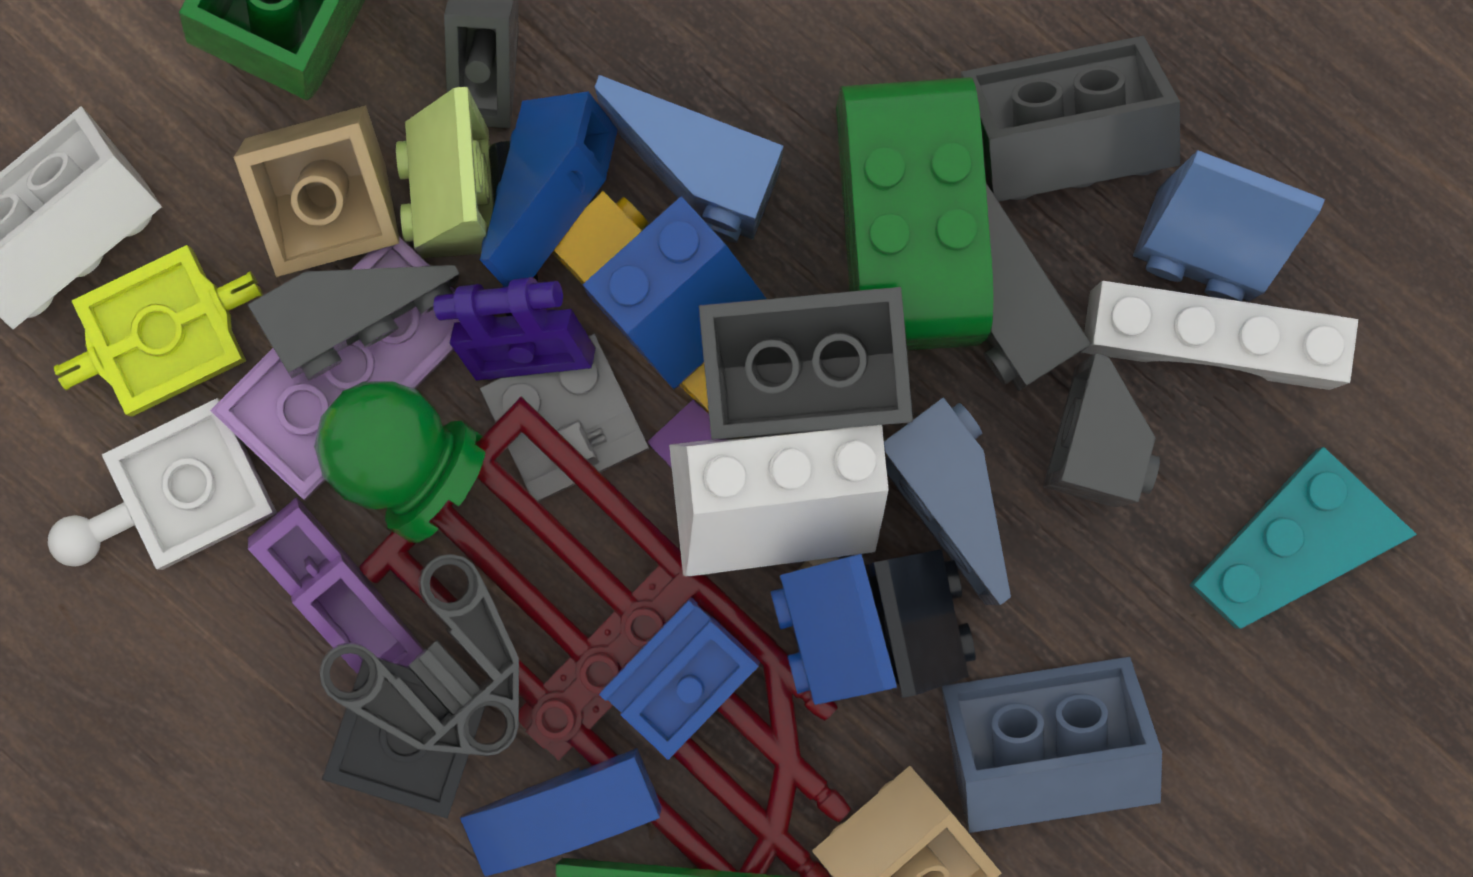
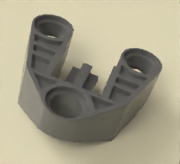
(481, 634)

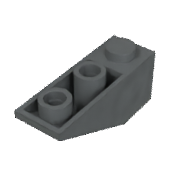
(334, 308)

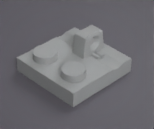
(583, 408)

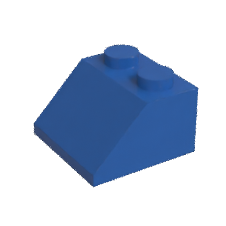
(660, 281)
(835, 631)

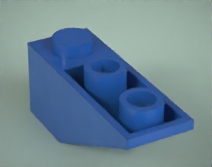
(549, 178)

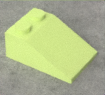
(447, 177)

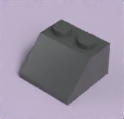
(1102, 440)

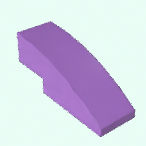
(330, 587)

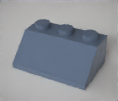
(1052, 744)

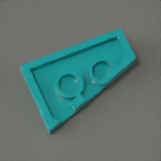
(1298, 541)

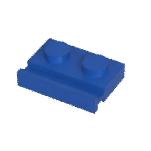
(679, 678)

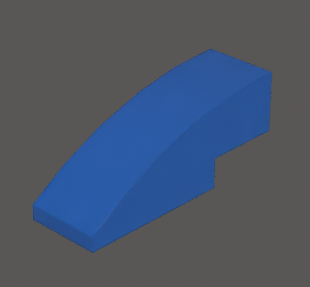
(563, 814)

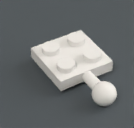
(179, 488)

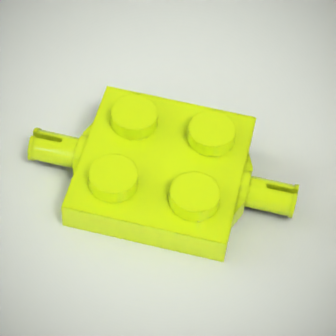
(158, 331)

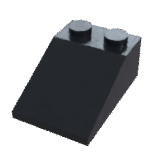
(920, 621)

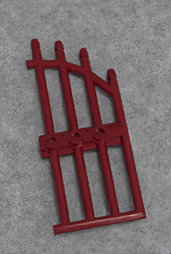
(569, 702)

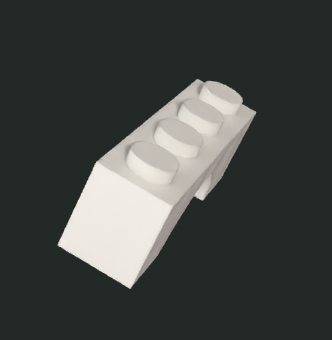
(1220, 332)

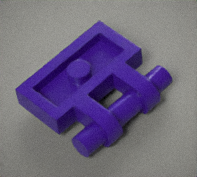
(517, 344)

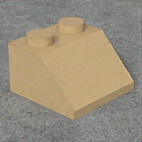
(319, 190)
(904, 835)

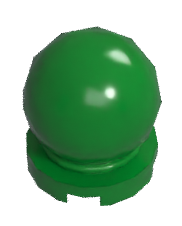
(389, 451)

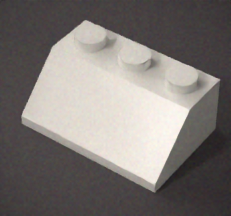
(63, 212)
(778, 498)

